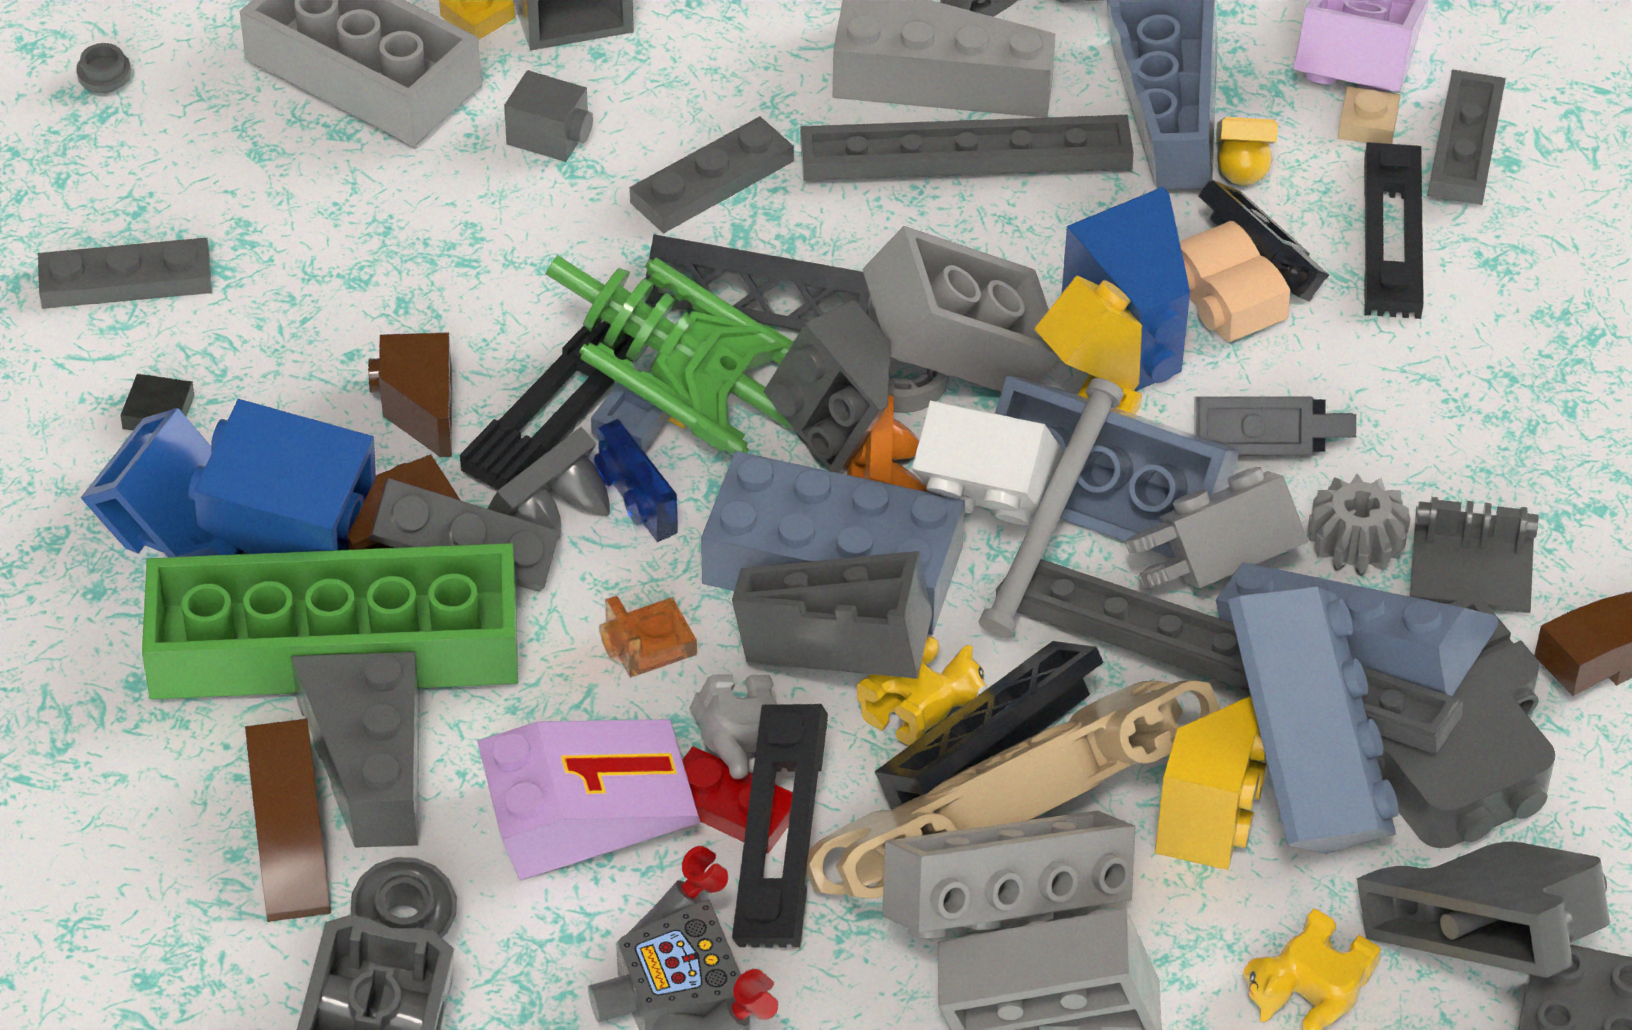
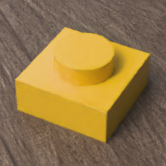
(477, 16)

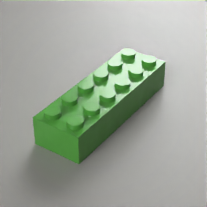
(239, 618)

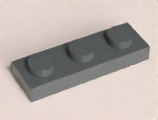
(1466, 137)
(711, 174)
(124, 273)
(423, 518)

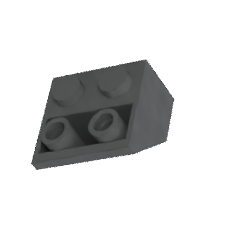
(834, 383)

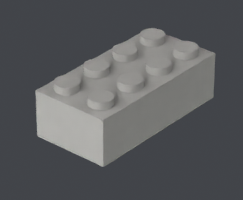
(367, 58)

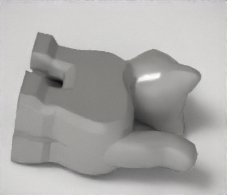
(732, 722)

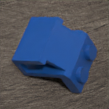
(146, 490)

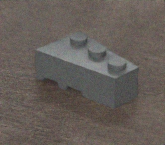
(836, 614)
(368, 738)

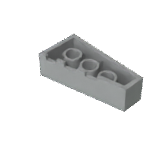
(941, 58)

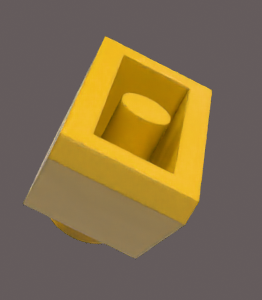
(1095, 332)

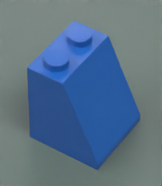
(1142, 256)
(282, 481)

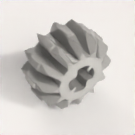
(1359, 523)

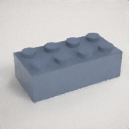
(805, 514)

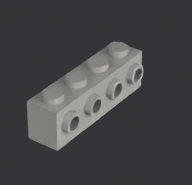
(1007, 872)

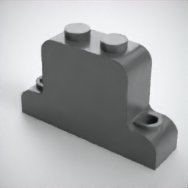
(1490, 764)
(1491, 907)

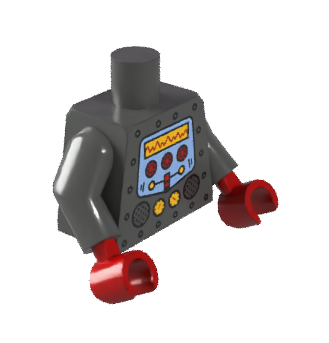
(680, 966)

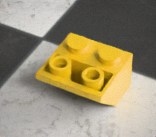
(1210, 785)

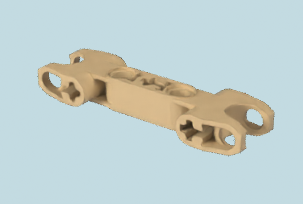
(1018, 781)

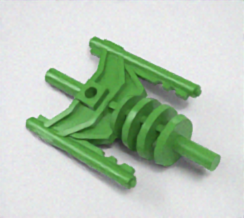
(697, 357)

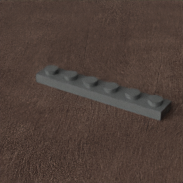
(966, 147)

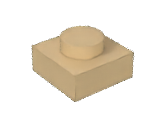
(1368, 116)

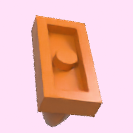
(885, 443)

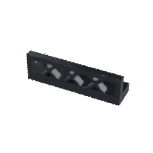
(762, 266)
(993, 721)

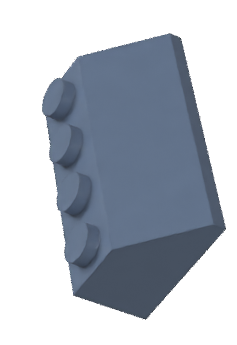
(1133, 465)
(1391, 631)
(1314, 718)

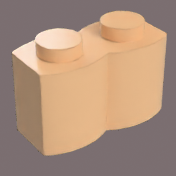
(1233, 283)

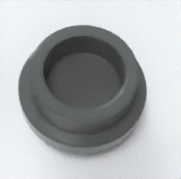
(103, 68)

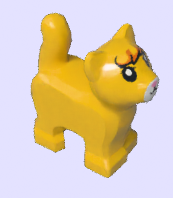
(921, 700)
(1314, 970)

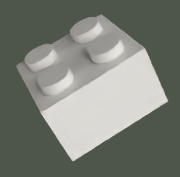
(986, 460)

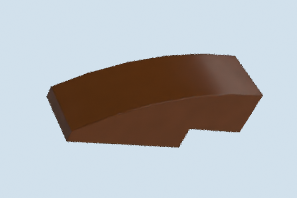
(1589, 644)
(287, 820)

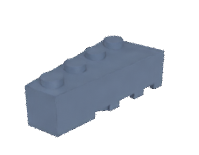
(1170, 80)

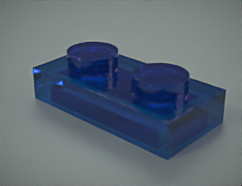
(643, 488)

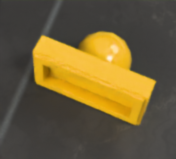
(1245, 148)

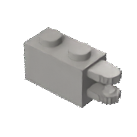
(1222, 530)

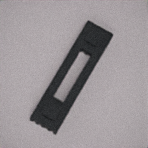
(1393, 284)
(499, 450)
(774, 908)

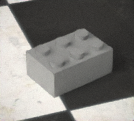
(959, 310)

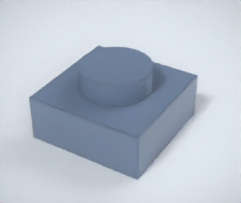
(635, 413)

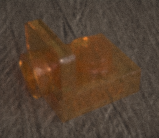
(646, 636)

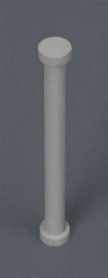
(1102, 397)

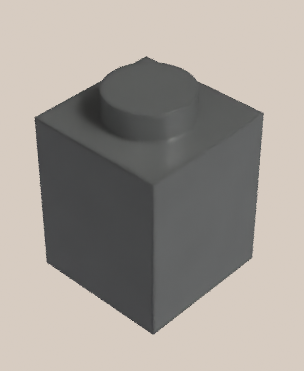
(547, 116)

